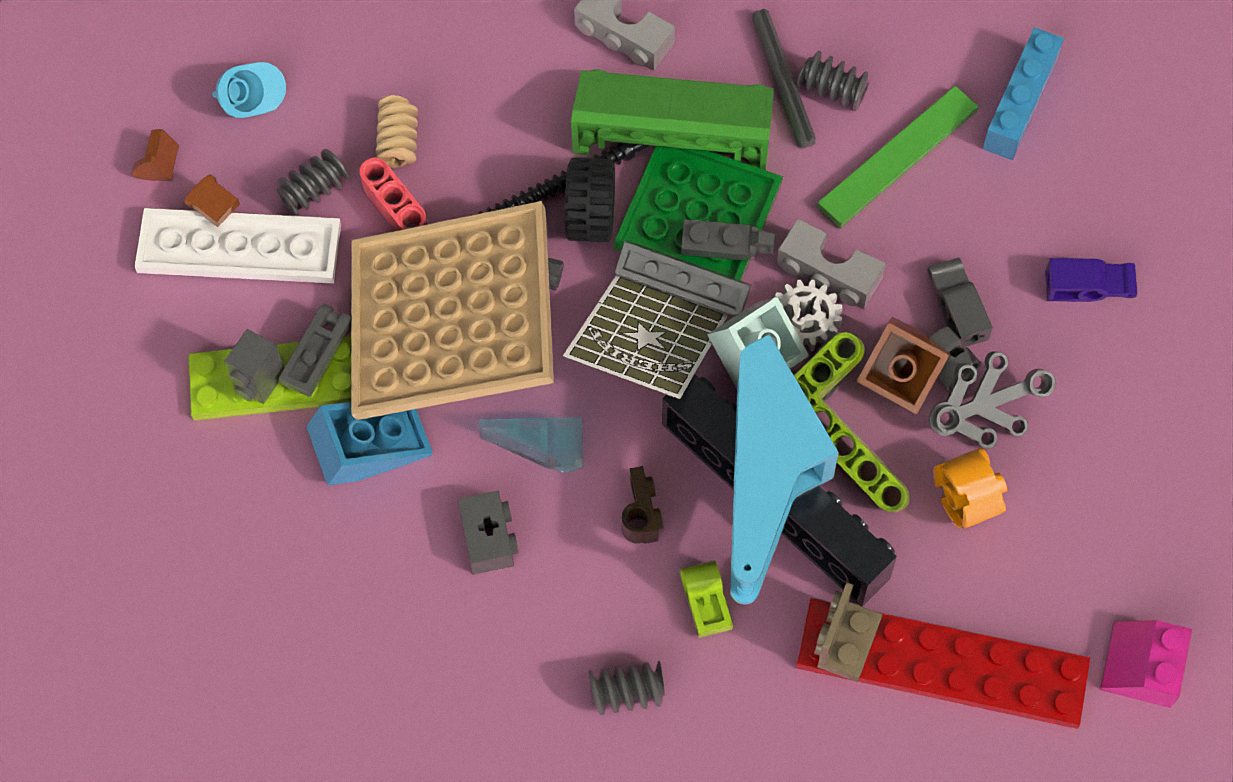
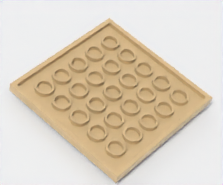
(450, 311)

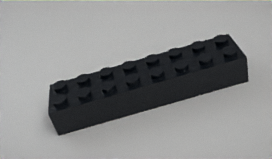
(816, 521)

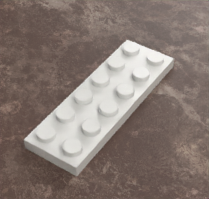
(240, 247)

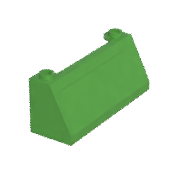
(672, 114)

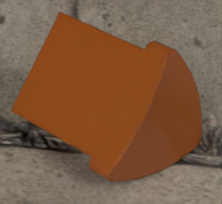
(159, 158)
(212, 200)

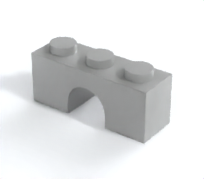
(643, 41)
(851, 281)

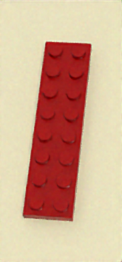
(964, 668)

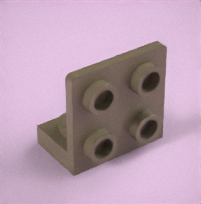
(848, 639)

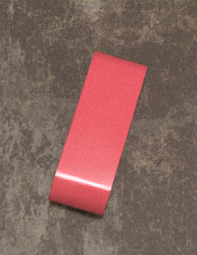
(387, 189)

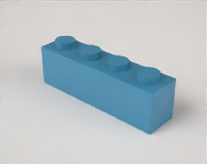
(1023, 93)

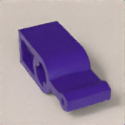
(1088, 280)

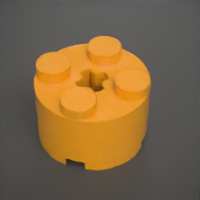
(970, 488)

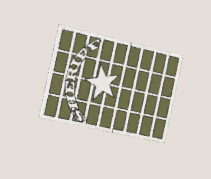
(646, 336)

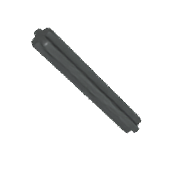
(783, 78)

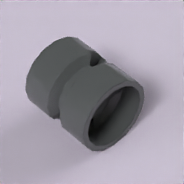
(952, 344)

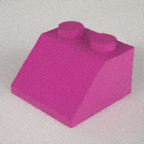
(1146, 661)

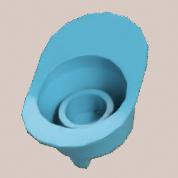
(250, 89)

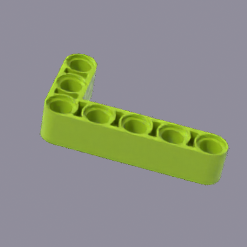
(838, 428)

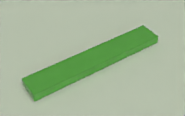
(897, 157)

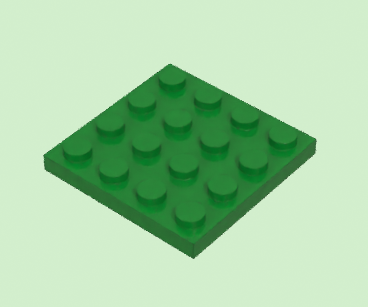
(700, 188)

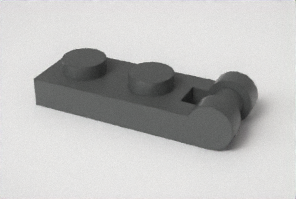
(315, 350)

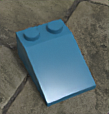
(365, 447)

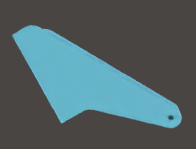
(777, 458)

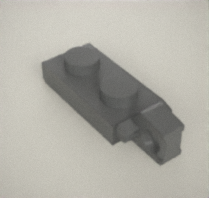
(724, 240)

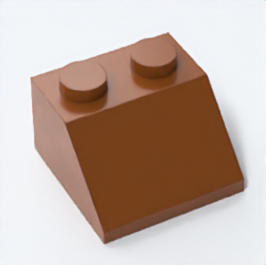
(903, 365)

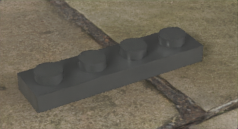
(683, 278)

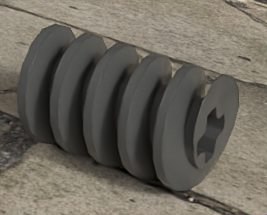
(834, 80)
(311, 181)
(627, 688)

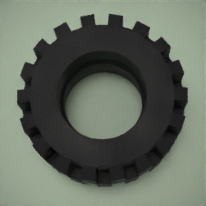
(589, 199)

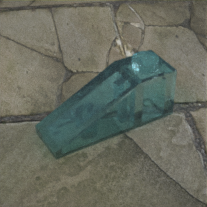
(546, 441)

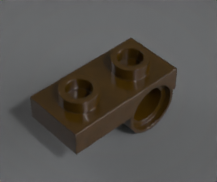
(642, 508)

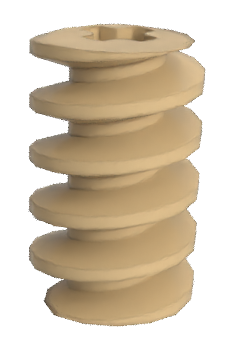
(396, 131)

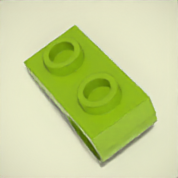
(706, 598)

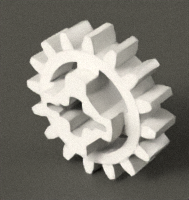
(801, 301)

